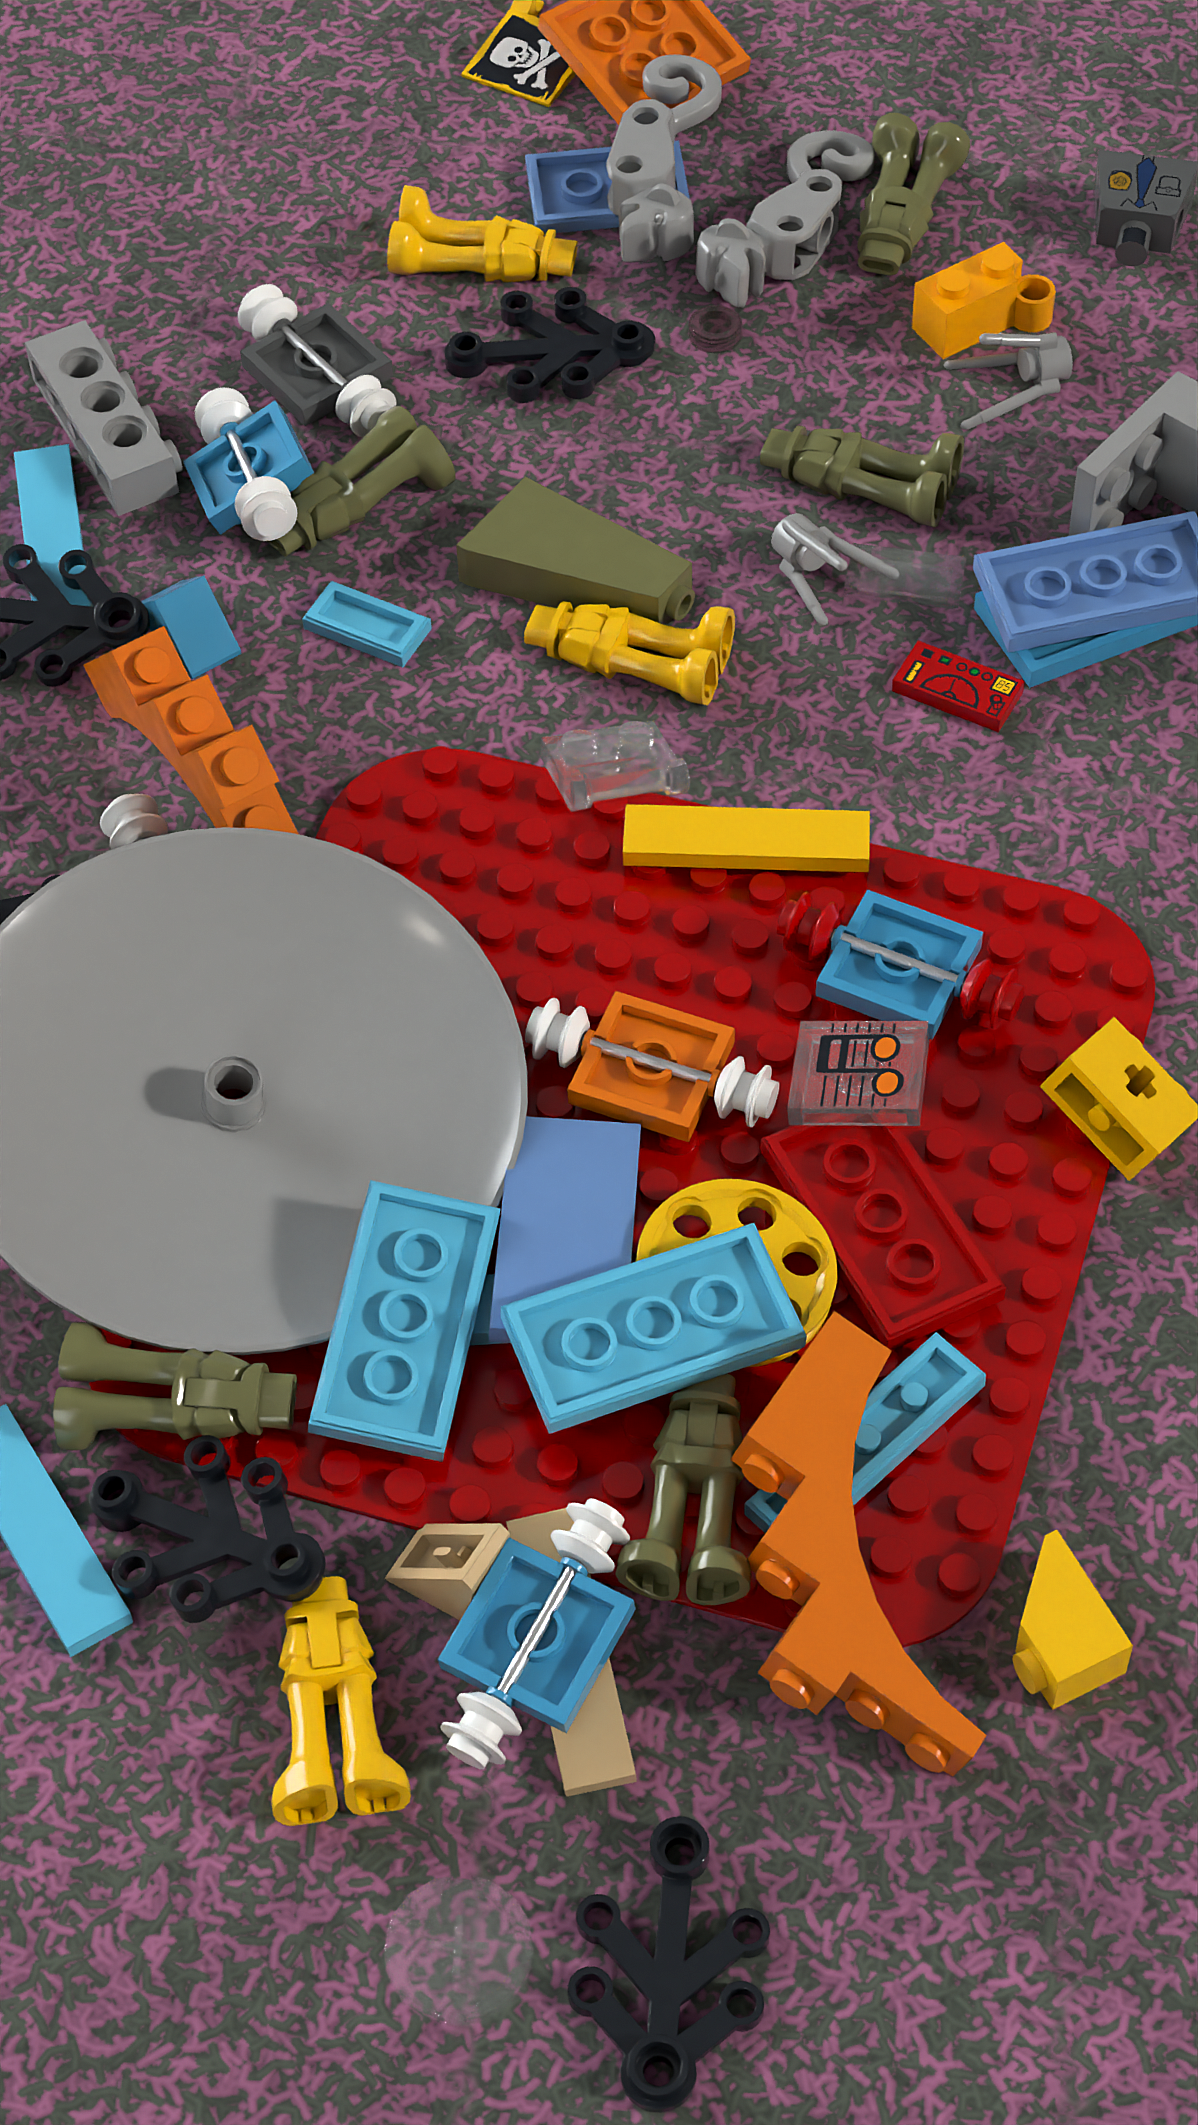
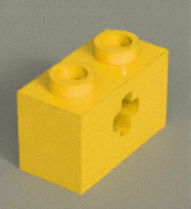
(1121, 1098)

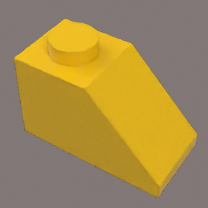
(1066, 1630)

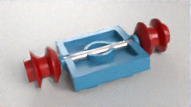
(899, 961)

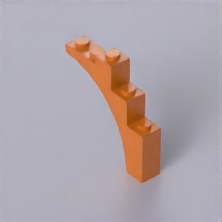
(190, 727)
(813, 1556)

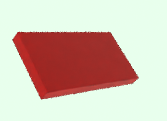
(889, 1227)

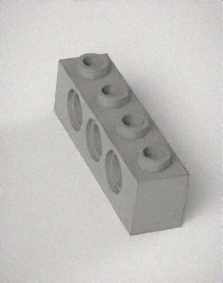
(104, 417)

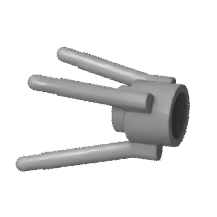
(1043, 360)
(808, 548)

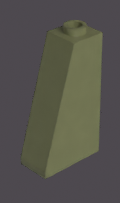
(559, 551)

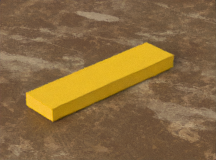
(746, 838)

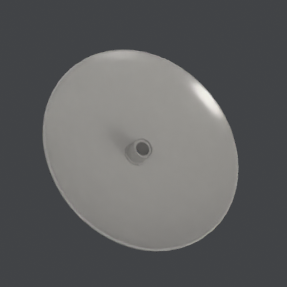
(258, 969)

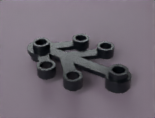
(557, 348)
(54, 614)
(211, 1537)
(667, 1978)

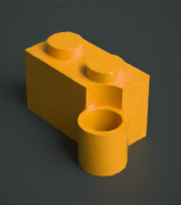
(980, 298)

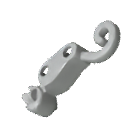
(642, 159)
(788, 224)

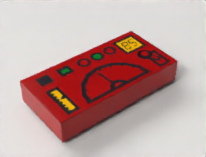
(958, 686)

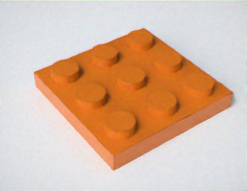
(616, 39)

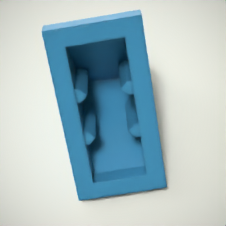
(193, 624)

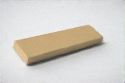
(596, 1746)

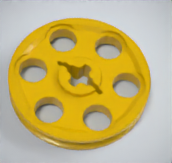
(792, 1231)

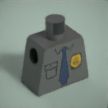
(1141, 202)

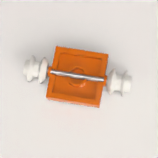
(651, 1065)

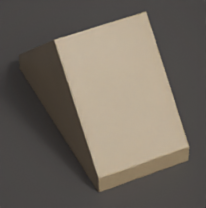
(448, 1563)

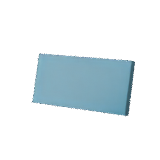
(404, 1321)
(652, 1327)

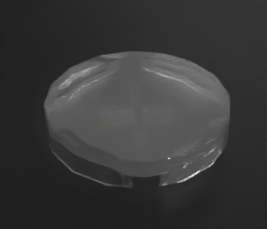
(458, 1950)

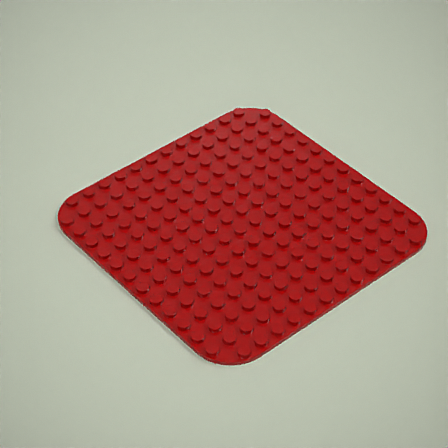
(575, 925)

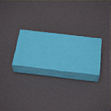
(367, 623)

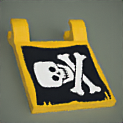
(521, 58)

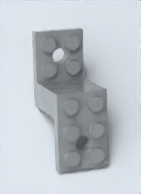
(1142, 456)

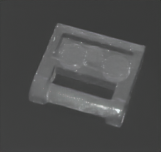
(613, 763)

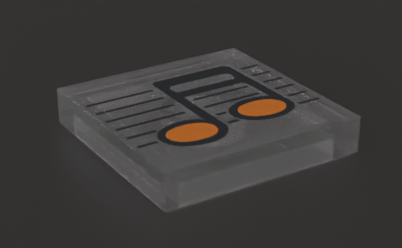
(859, 1073)

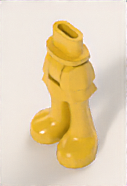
(490, 247)
(603, 636)
(328, 1665)

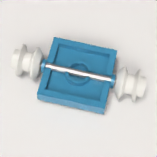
(247, 465)
(536, 1634)

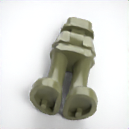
(895, 214)
(840, 461)
(331, 502)
(209, 1392)
(693, 1459)

